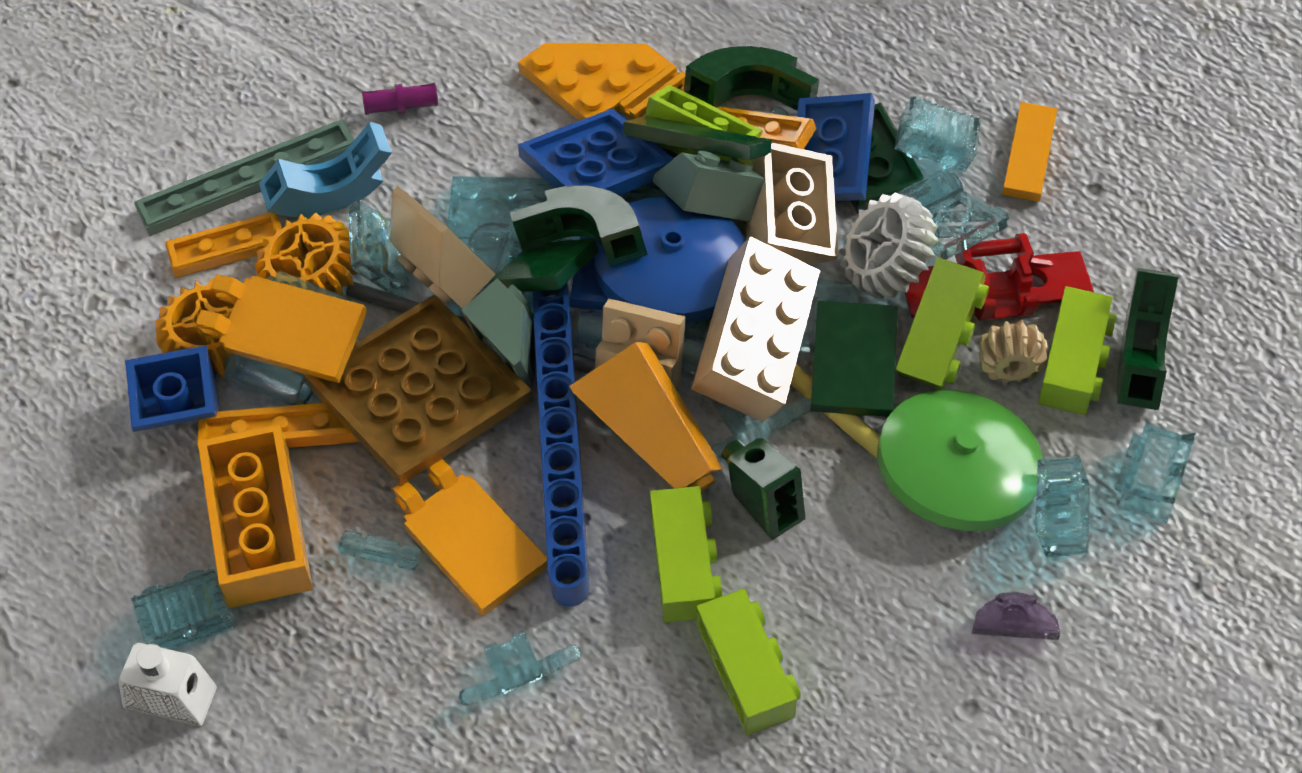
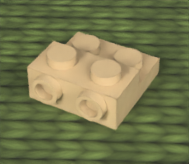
(631, 323)

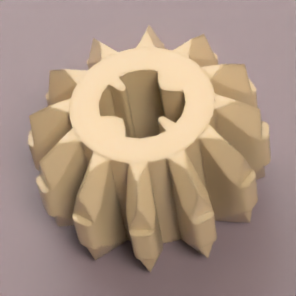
(1013, 352)

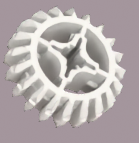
(889, 245)

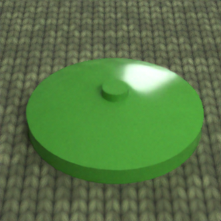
(959, 460)

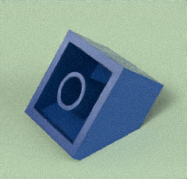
(171, 388)

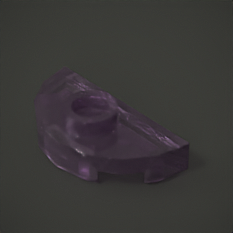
(1016, 616)

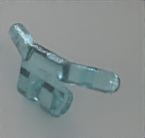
(758, 429)
(520, 674)

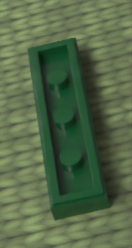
(697, 137)

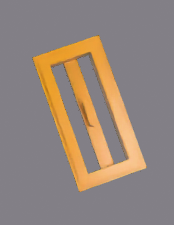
(637, 102)

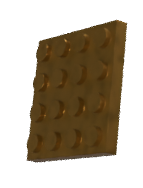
(421, 389)

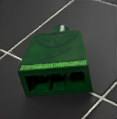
(766, 485)

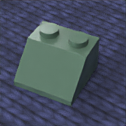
(711, 185)
(505, 326)

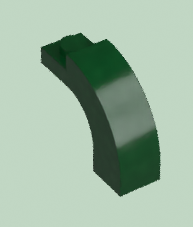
(748, 71)
(582, 213)
(1144, 339)

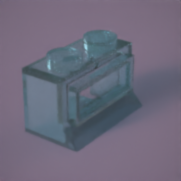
(1155, 473)

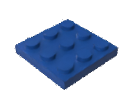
(594, 155)

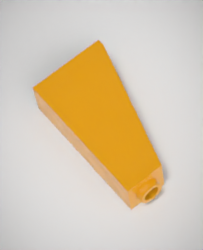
(649, 415)

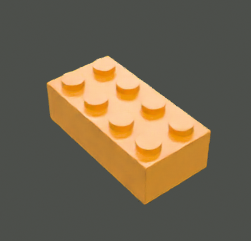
(254, 516)

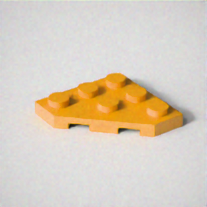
(591, 75)

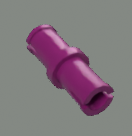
(400, 98)

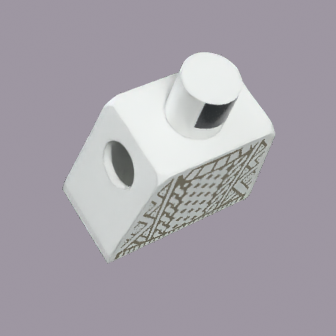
(158, 682)

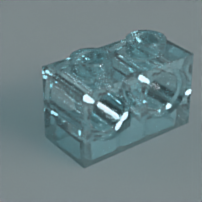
(1062, 506)

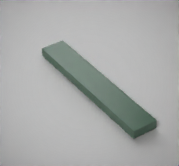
(238, 178)

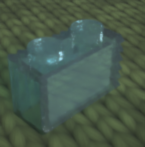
(938, 134)
(182, 610)

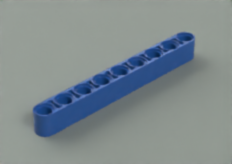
(560, 449)

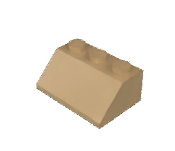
(796, 204)
(435, 252)

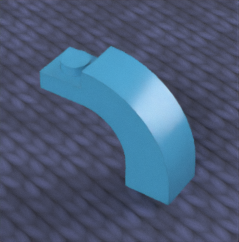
(331, 185)

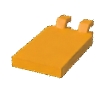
(285, 325)
(470, 538)

